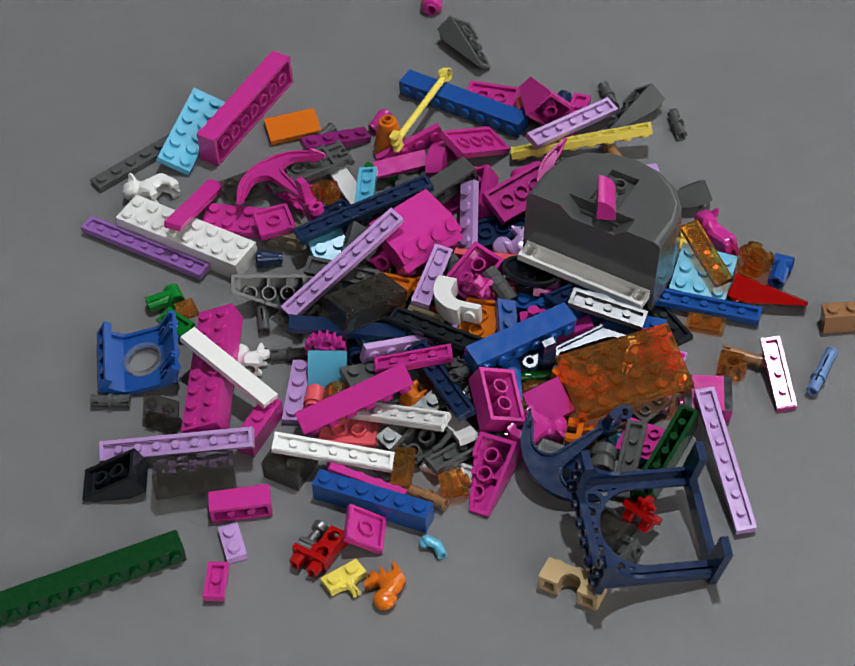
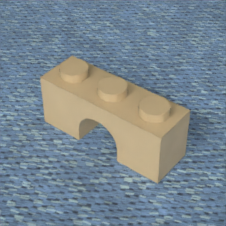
(558, 575)

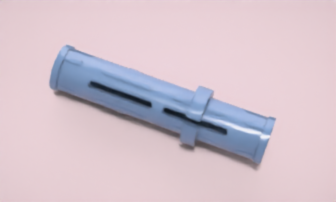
(819, 376)

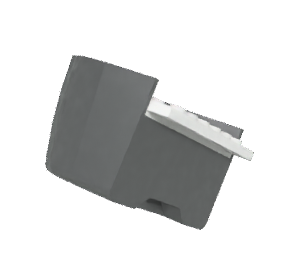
(620, 257)

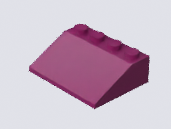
(424, 225)

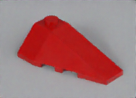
(752, 291)

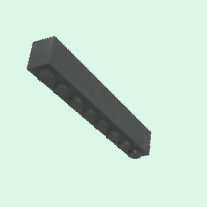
(446, 183)

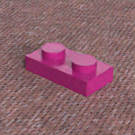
(216, 581)

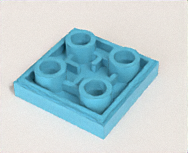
(325, 366)

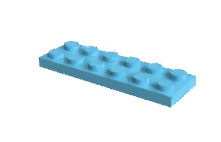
(182, 144)

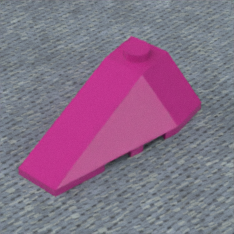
(491, 470)

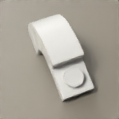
(451, 308)

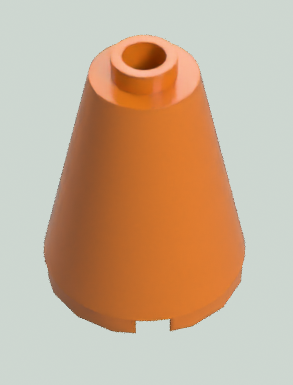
(385, 127)

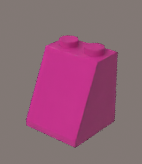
(542, 102)

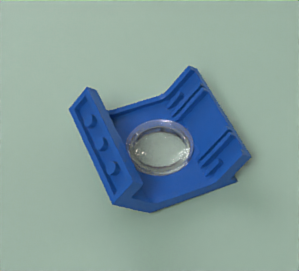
(138, 359)

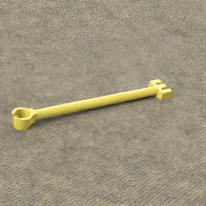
(397, 136)

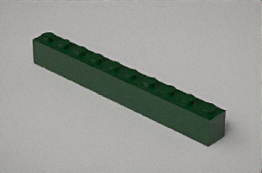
(90, 576)

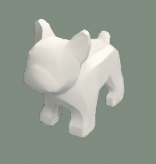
(151, 187)

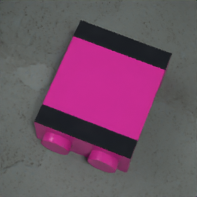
(723, 389)

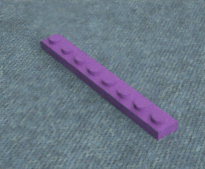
(146, 247)

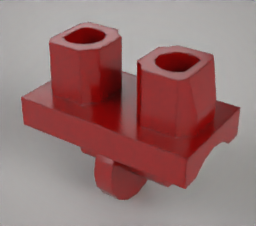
(643, 510)

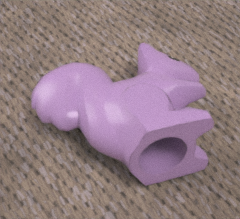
(506, 246)

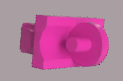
(476, 285)

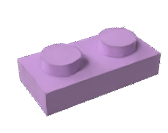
(232, 543)

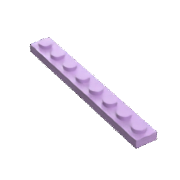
(343, 263)
(180, 443)
(725, 461)

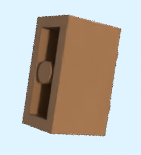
(838, 317)

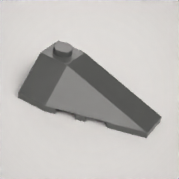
(463, 38)
(267, 288)
(423, 440)

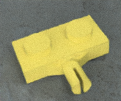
(344, 578)

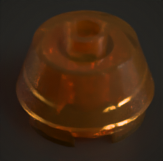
(754, 260)

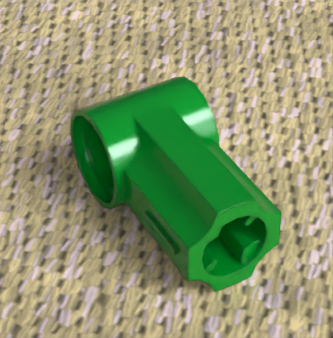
(168, 297)

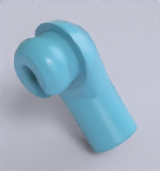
(434, 543)

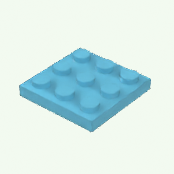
(692, 278)

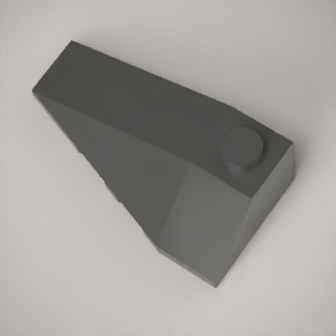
(638, 104)
(694, 195)

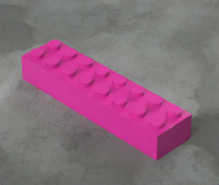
(245, 108)
(208, 391)

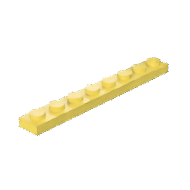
(588, 139)

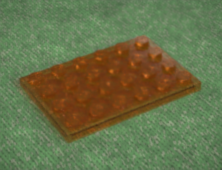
(624, 371)

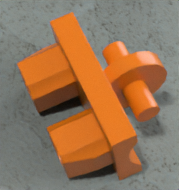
(580, 428)

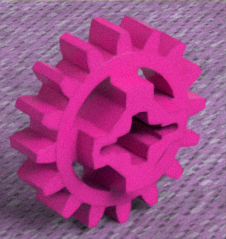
(324, 341)

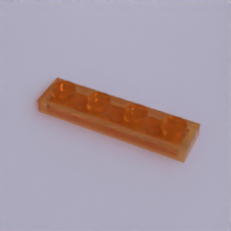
(706, 253)

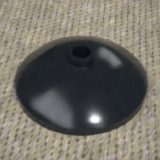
(526, 275)

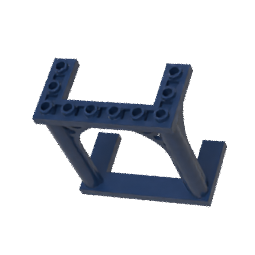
(602, 567)

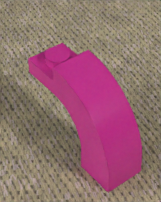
(438, 158)

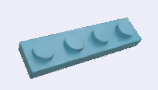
(366, 184)

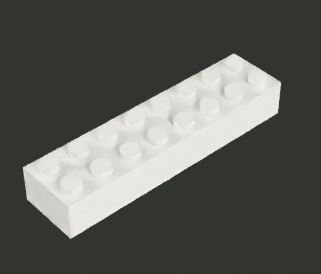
(222, 249)

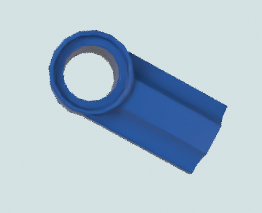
(781, 268)

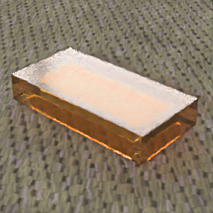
(403, 467)

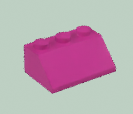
(475, 261)
(496, 399)

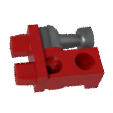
(318, 554)

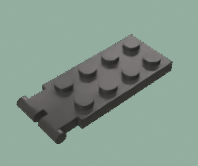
(335, 158)

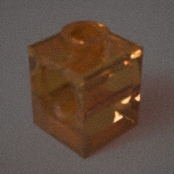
(326, 191)
(731, 364)
(454, 483)

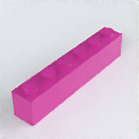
(353, 399)

